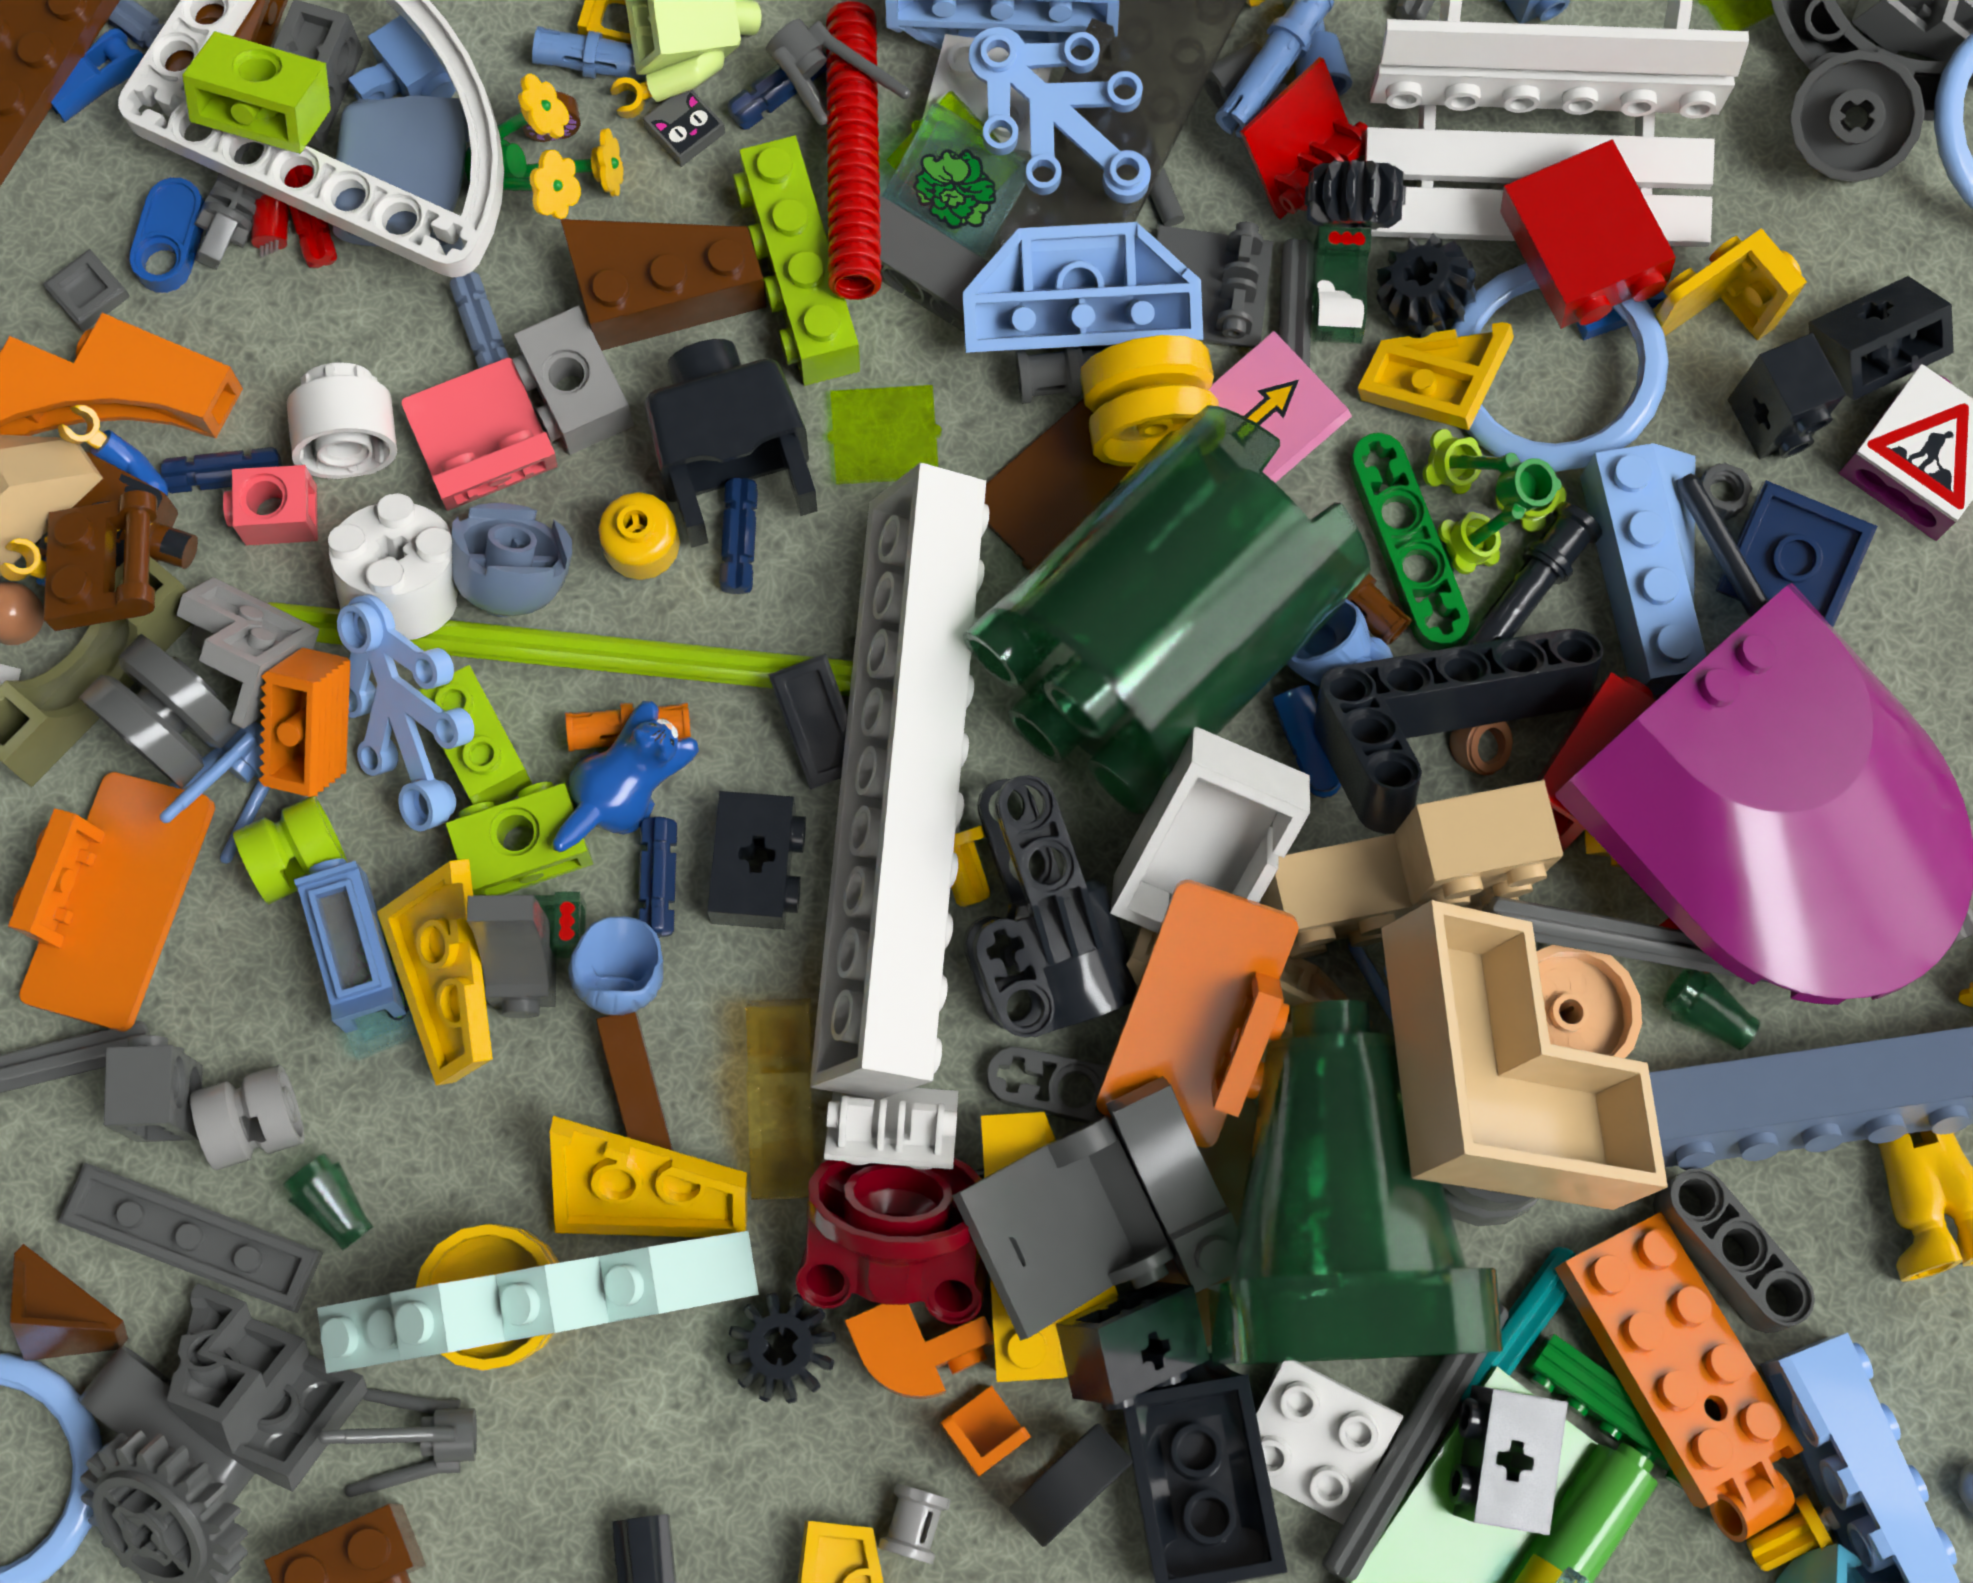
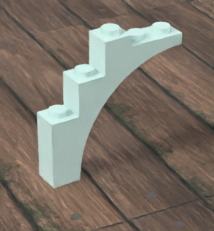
(536, 1301)

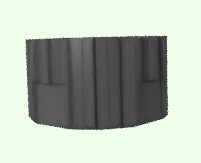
(1737, 479)

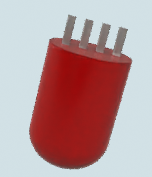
(269, 225)

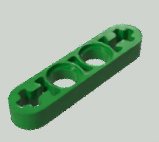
(1416, 539)

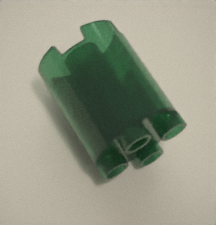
(1168, 605)

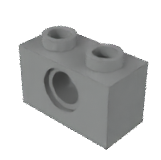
(563, 349)

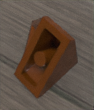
(56, 1315)

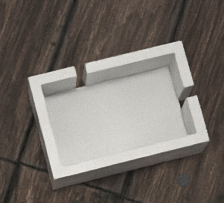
(1211, 828)

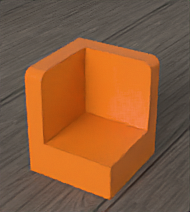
(984, 1431)

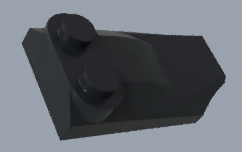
(1203, 1480)

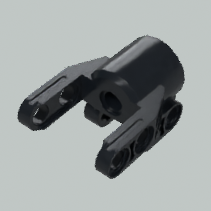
(1055, 924)

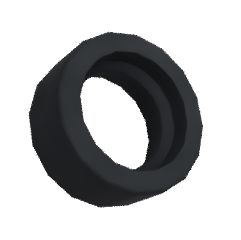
(1070, 1485)

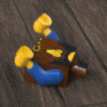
(122, 471)

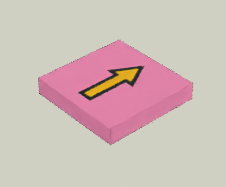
(1284, 398)

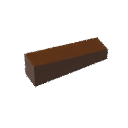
(634, 1079)

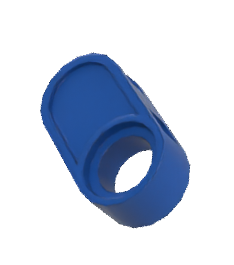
(168, 226)

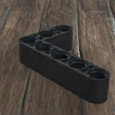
(1376, 705)

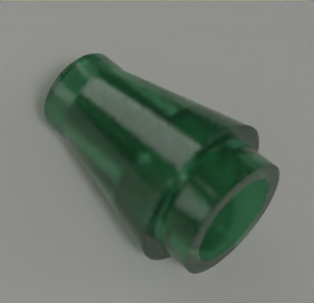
(1707, 1006)
(328, 1200)

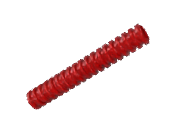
(853, 157)

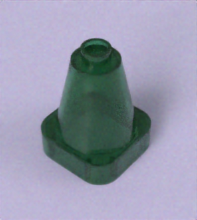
(1332, 1229)

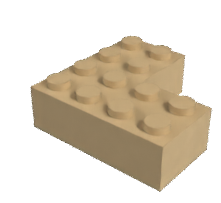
(1442, 852)
(1486, 1087)

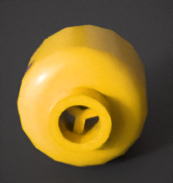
(639, 535)

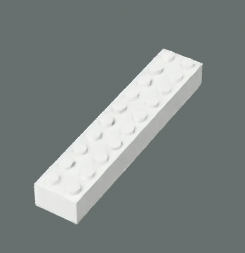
(900, 788)

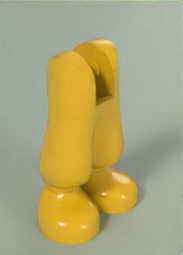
(1923, 1187)

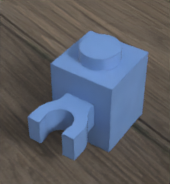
(403, 66)

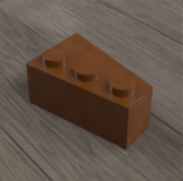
(661, 276)

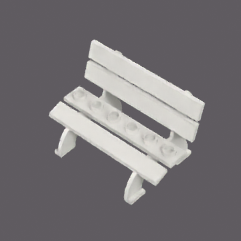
(1548, 69)

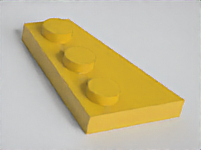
(441, 970)
(639, 1189)

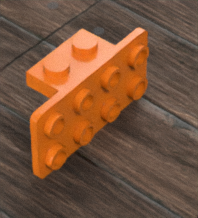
(106, 899)
(1205, 1006)

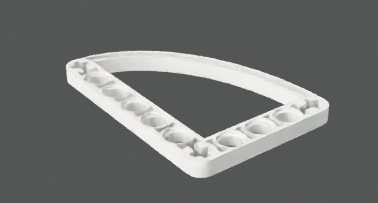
(331, 177)

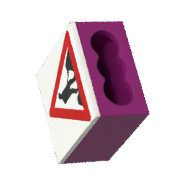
(1920, 454)

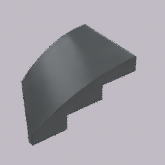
(257, 1389)

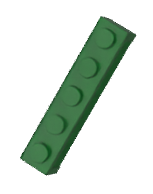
(1596, 1393)

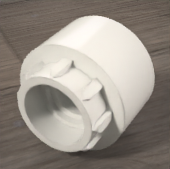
(341, 422)

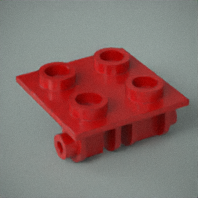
(1297, 134)

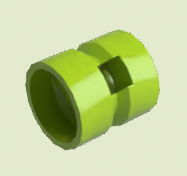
(287, 848)

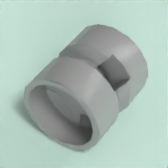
(225, 1113)

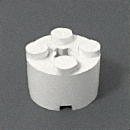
(401, 558)

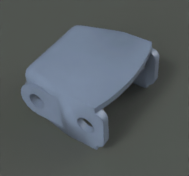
(409, 144)

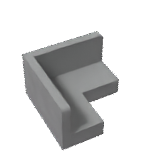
(242, 639)

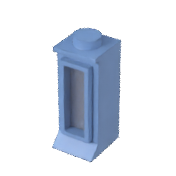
(349, 942)

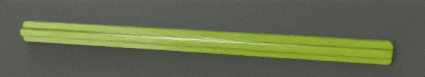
(590, 651)

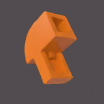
(902, 1360)

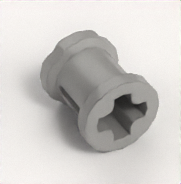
(914, 1523)

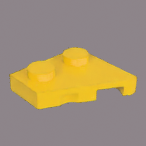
(1436, 374)

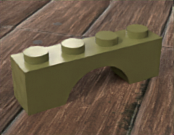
(44, 713)

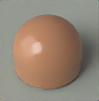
(19, 613)
(1465, 742)

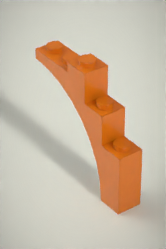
(120, 377)

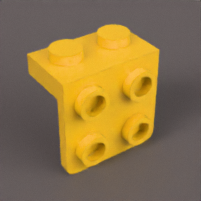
(1749, 277)

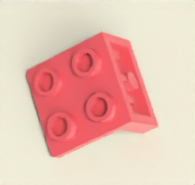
(479, 433)

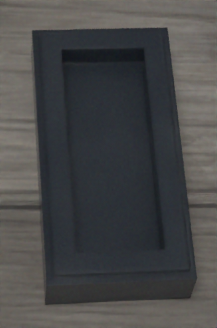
(813, 717)

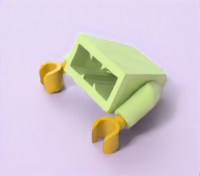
(681, 44)

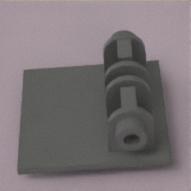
(1232, 278)

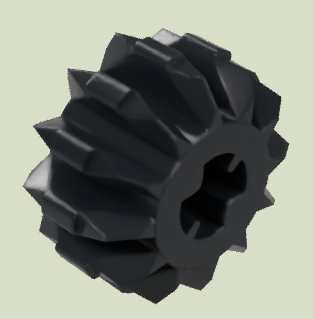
(1355, 195)
(1426, 285)
(759, 1348)

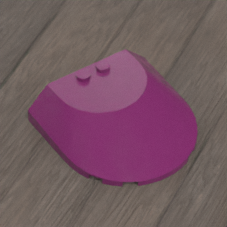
(1788, 814)

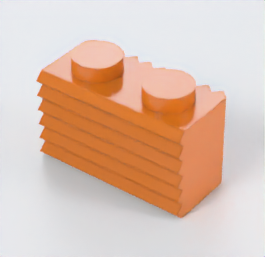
(305, 722)

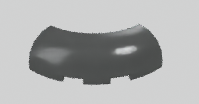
(1821, 30)

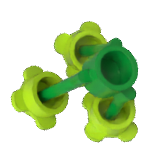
(1523, 493)

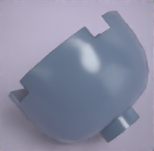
(508, 559)

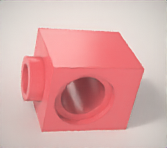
(294, 518)

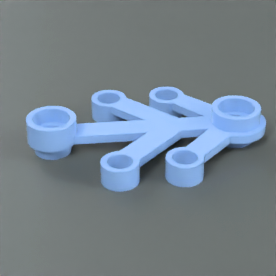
(1054, 106)
(371, 637)

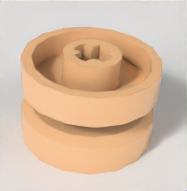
(1592, 997)

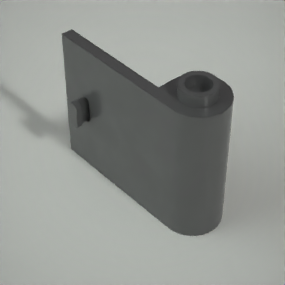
(1064, 1226)

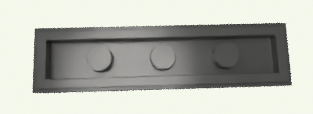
(191, 1237)

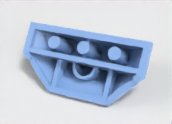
(1031, 19)
(1080, 290)

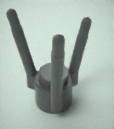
(800, 57)
(446, 1436)

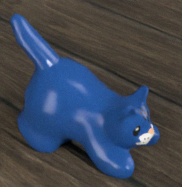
(617, 784)

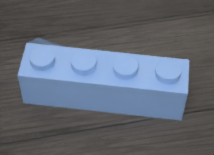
(1647, 558)
(1858, 1463)

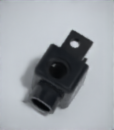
(725, 425)

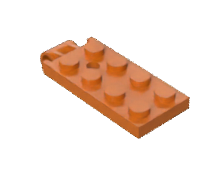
(1672, 1356)

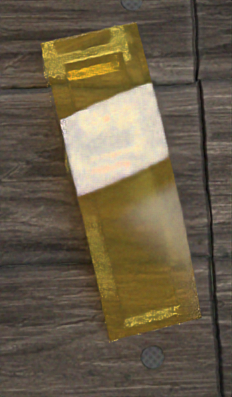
(780, 1097)

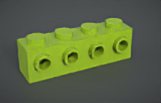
(796, 250)

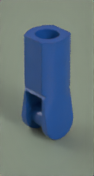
(87, 82)
(1297, 714)

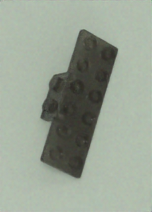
(1172, 53)

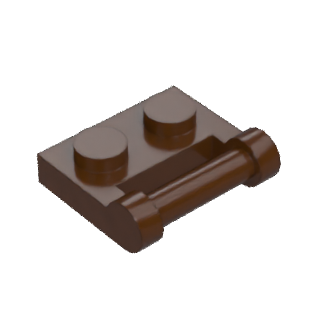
(84, 562)

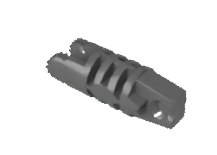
(226, 215)

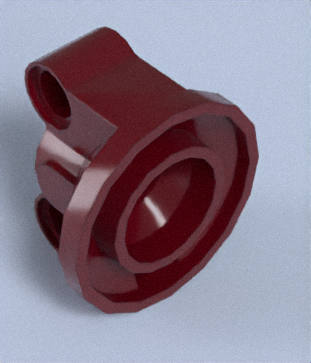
(891, 1239)

